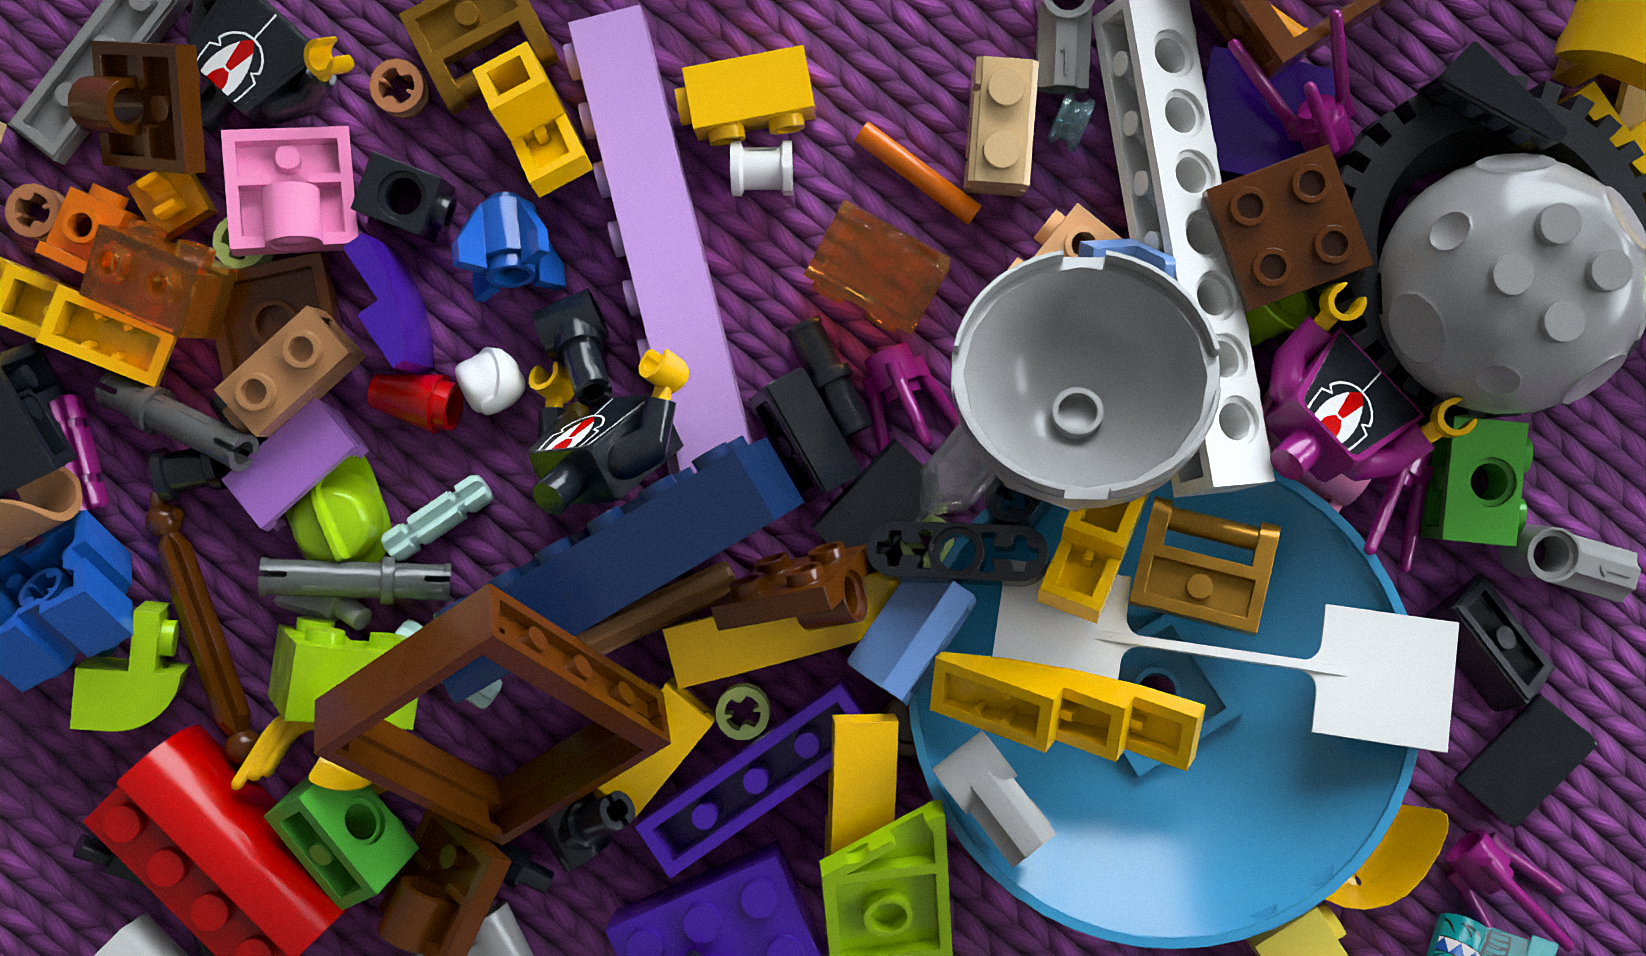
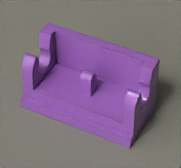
(294, 462)

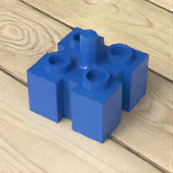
(63, 601)

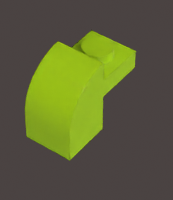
(135, 690)

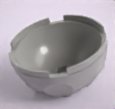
(1514, 284)
(1085, 378)

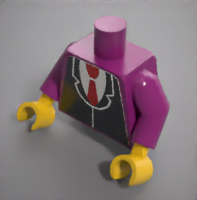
(1340, 408)

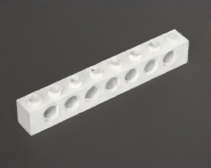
(1163, 168)

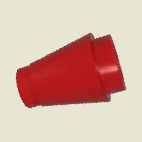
(418, 399)

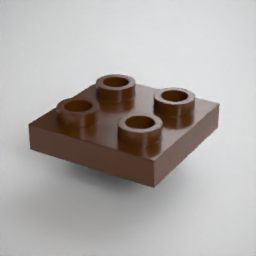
(143, 106)
(1287, 228)
(817, 589)
(442, 890)

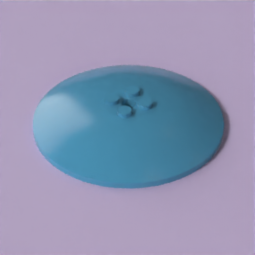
(1266, 808)

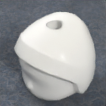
(490, 381)

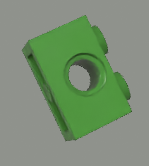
(1450, 504)
(342, 839)

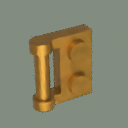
(456, 28)
(1203, 585)

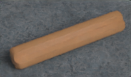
(660, 609)

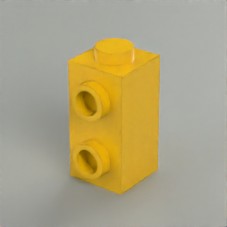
(747, 95)
(687, 724)

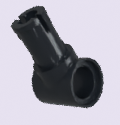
(574, 336)
(585, 826)

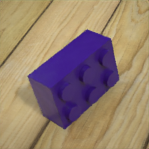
(727, 911)

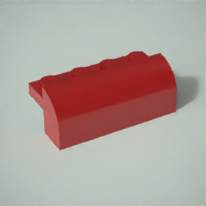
(212, 851)

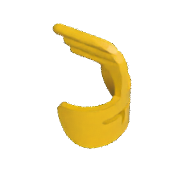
(273, 746)

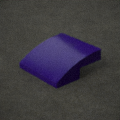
(1243, 122)
(399, 315)

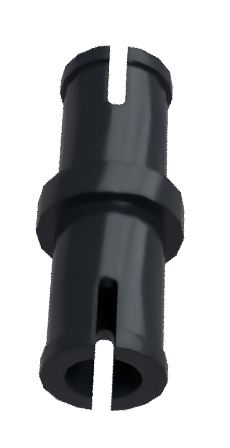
(829, 376)

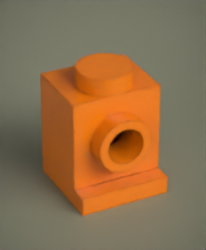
(81, 209)

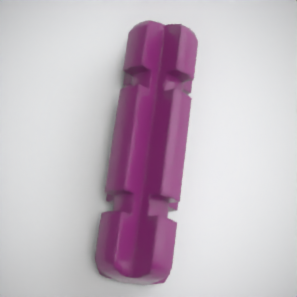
(69, 412)

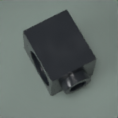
(383, 184)

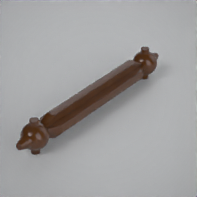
(201, 628)

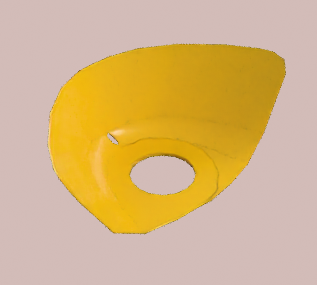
(1397, 861)

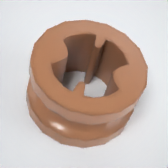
(381, 79)
(19, 204)

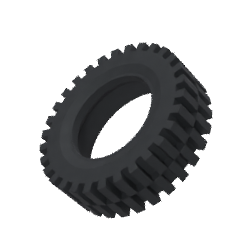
(1430, 138)

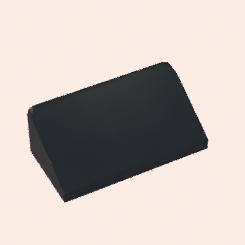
(804, 435)
(879, 494)
(1493, 646)
(1526, 761)

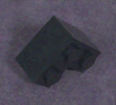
(29, 433)

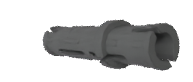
(158, 411)
(355, 579)

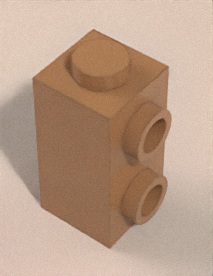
(288, 372)

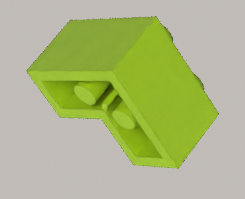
(317, 658)

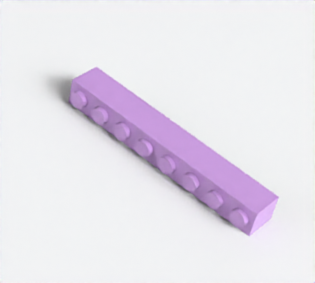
(655, 223)

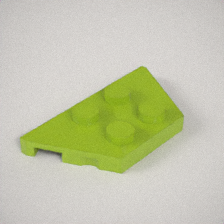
(891, 890)

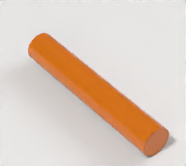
(917, 173)

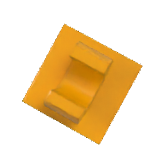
(172, 201)

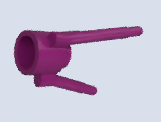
(1320, 117)
(896, 376)
(1419, 475)
(1483, 864)

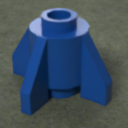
(506, 247)

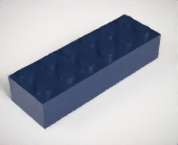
(643, 544)

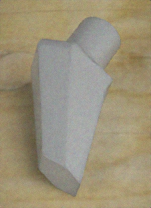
(328, 608)

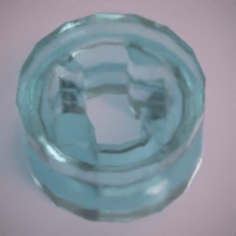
(1070, 121)

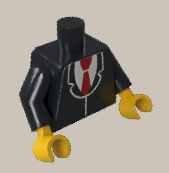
(259, 63)
(604, 447)

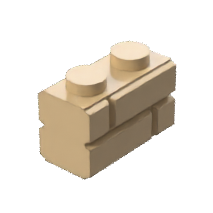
(1000, 126)

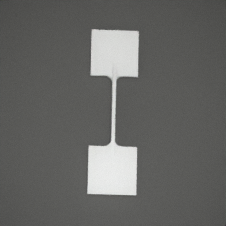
(1373, 675)

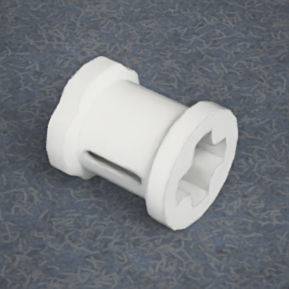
(761, 168)

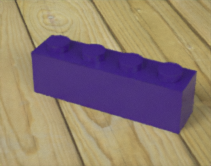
(746, 782)

